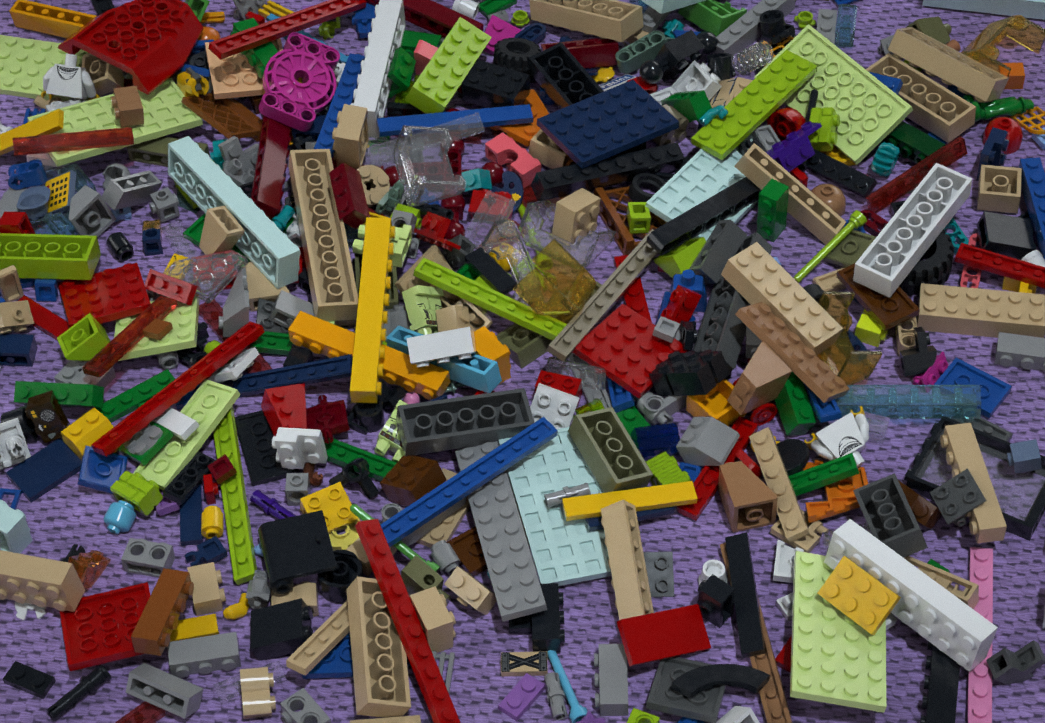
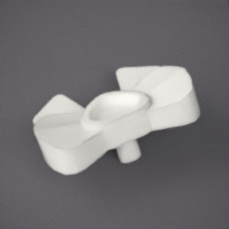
(22, 610)

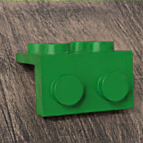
(401, 71)

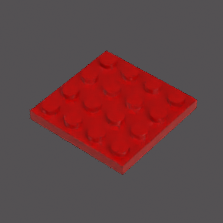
(106, 296)
(626, 349)
(103, 626)

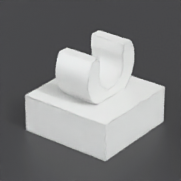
(785, 605)

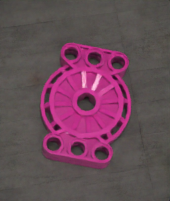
(297, 98)

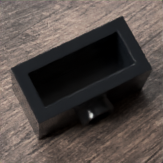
(716, 600)

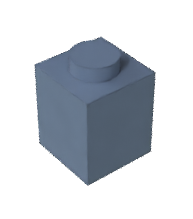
(1024, 456)

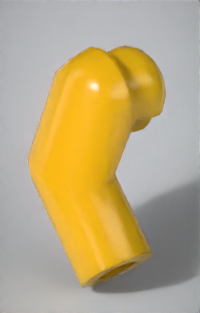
(237, 610)

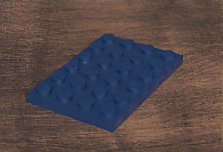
(607, 123)

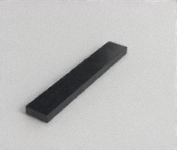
(745, 595)

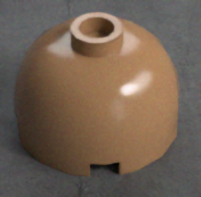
(832, 197)

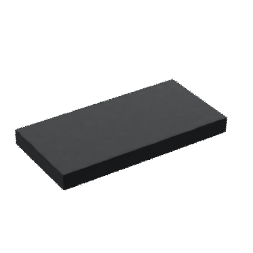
(257, 448)

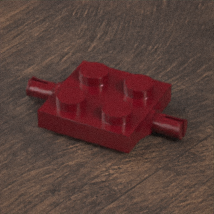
(328, 417)

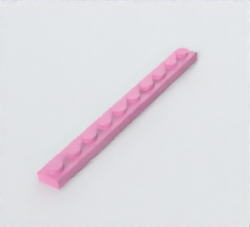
(980, 678)

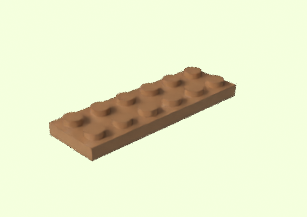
(793, 351)

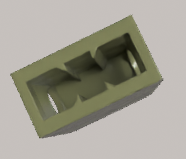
(934, 28)
(420, 576)

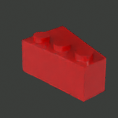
(285, 407)

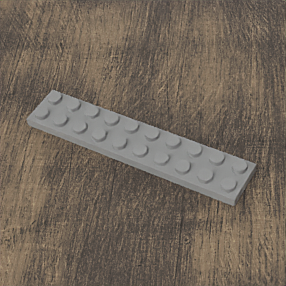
(503, 541)

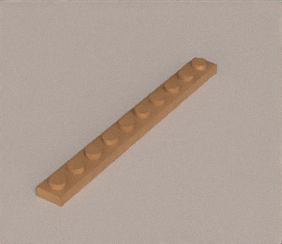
(773, 693)

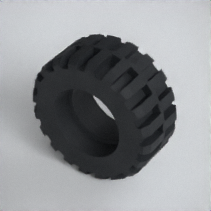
(934, 269)

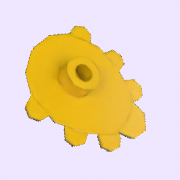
(604, 74)

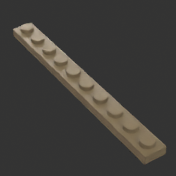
(602, 300)

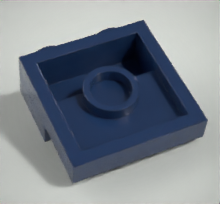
(994, 149)

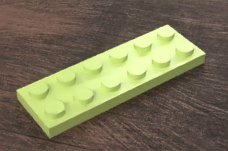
(208, 408)

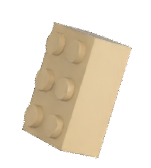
(351, 136)

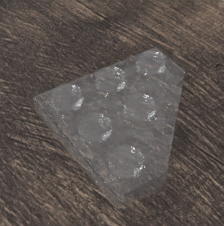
(208, 272)

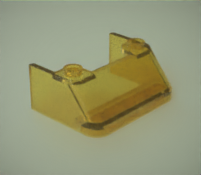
(1015, 27)
(562, 288)
(841, 357)

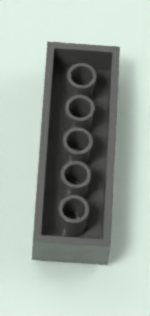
(462, 421)

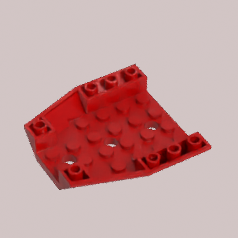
(141, 38)

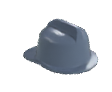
(34, 201)

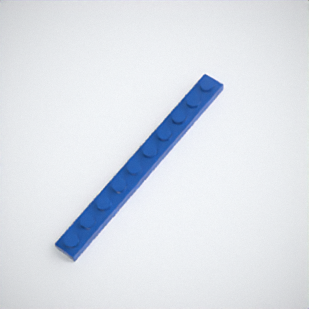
(468, 480)

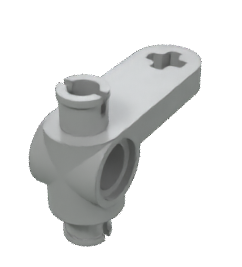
(658, 409)

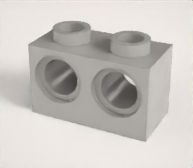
(147, 557)
(309, 713)

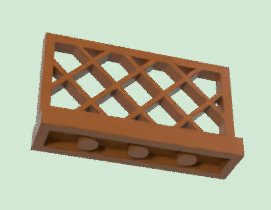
(225, 115)
(616, 221)

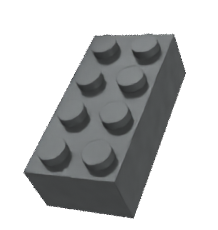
(890, 516)

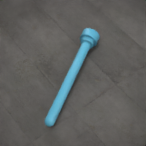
(577, 711)

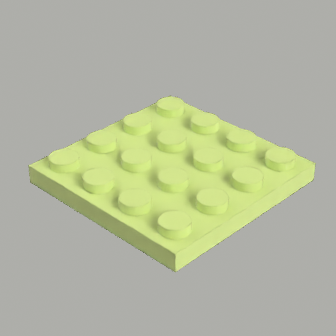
(182, 336)

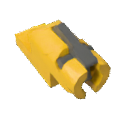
(192, 83)

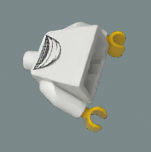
(68, 80)
(842, 437)

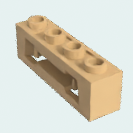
(969, 596)

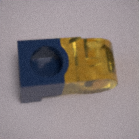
(152, 237)

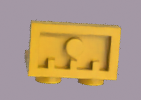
(333, 503)

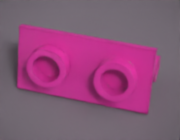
(933, 372)

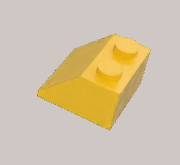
(86, 431)

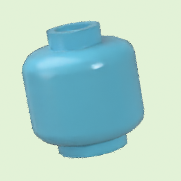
(120, 517)

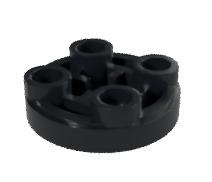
(794, 455)

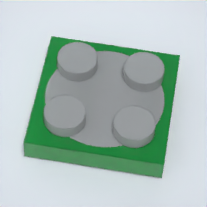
(146, 443)

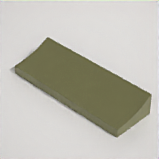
(527, 345)

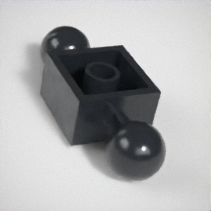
(677, 56)

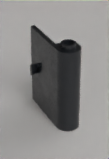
(293, 550)

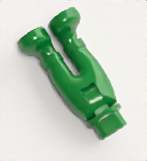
(999, 107)

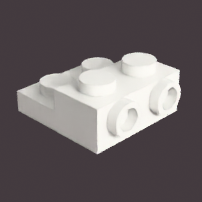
(697, 78)
(299, 446)

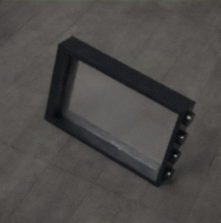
(1018, 494)

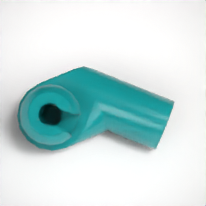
(712, 113)

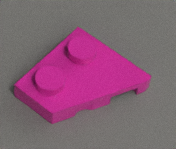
(498, 30)

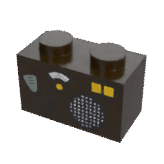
(47, 416)

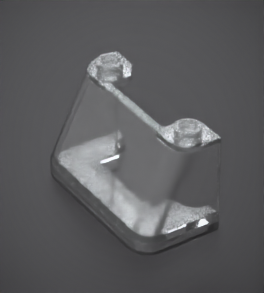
(425, 166)
(537, 233)
(506, 242)

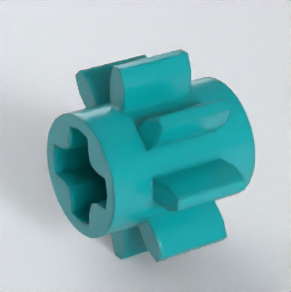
(670, 26)

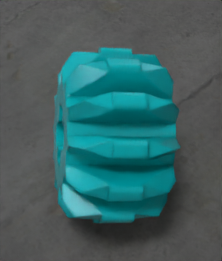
(885, 159)

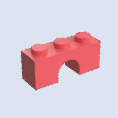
(505, 150)

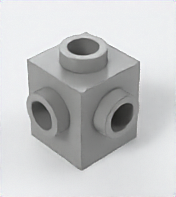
(164, 200)

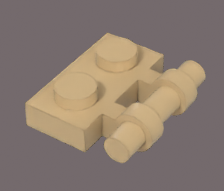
(806, 542)

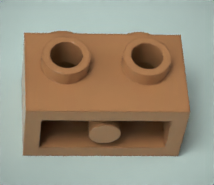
(127, 106)

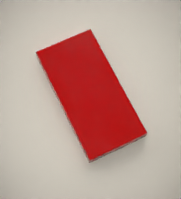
(663, 635)

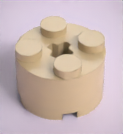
(378, 181)

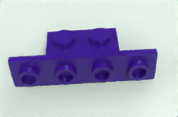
(795, 147)

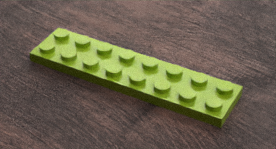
(754, 104)

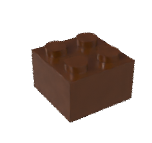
(412, 479)

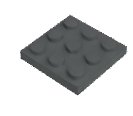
(662, 698)

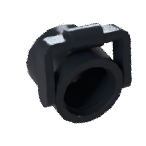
(774, 27)
(721, 65)
(369, 417)
(26, 425)

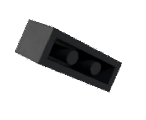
(546, 624)

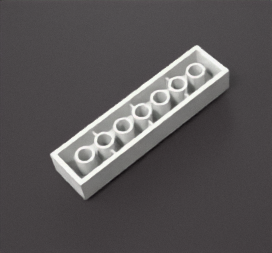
(373, 82)
(912, 230)
(923, 602)

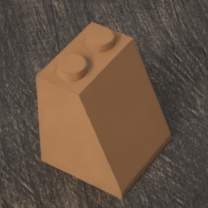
(759, 381)
(745, 497)

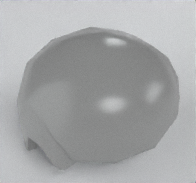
(114, 171)

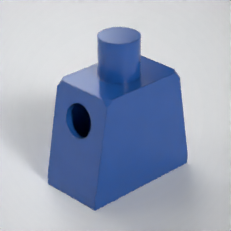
(693, 282)

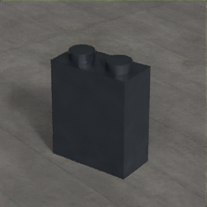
(1005, 235)
(280, 628)

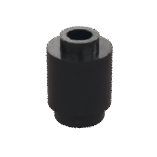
(120, 246)

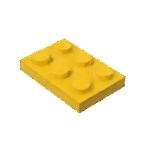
(859, 595)

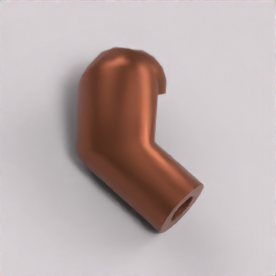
(315, 479)

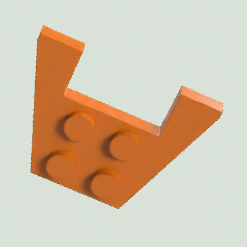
(525, 132)
(838, 494)

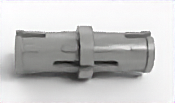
(555, 498)
(555, 696)

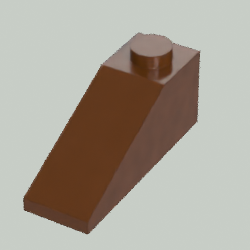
(923, 510)

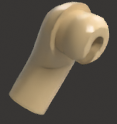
(41, 102)

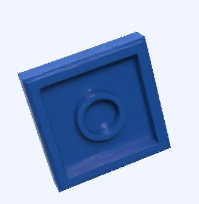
(100, 471)

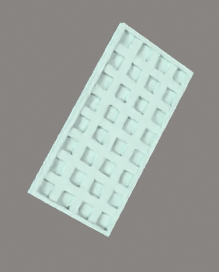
(696, 182)
(559, 548)

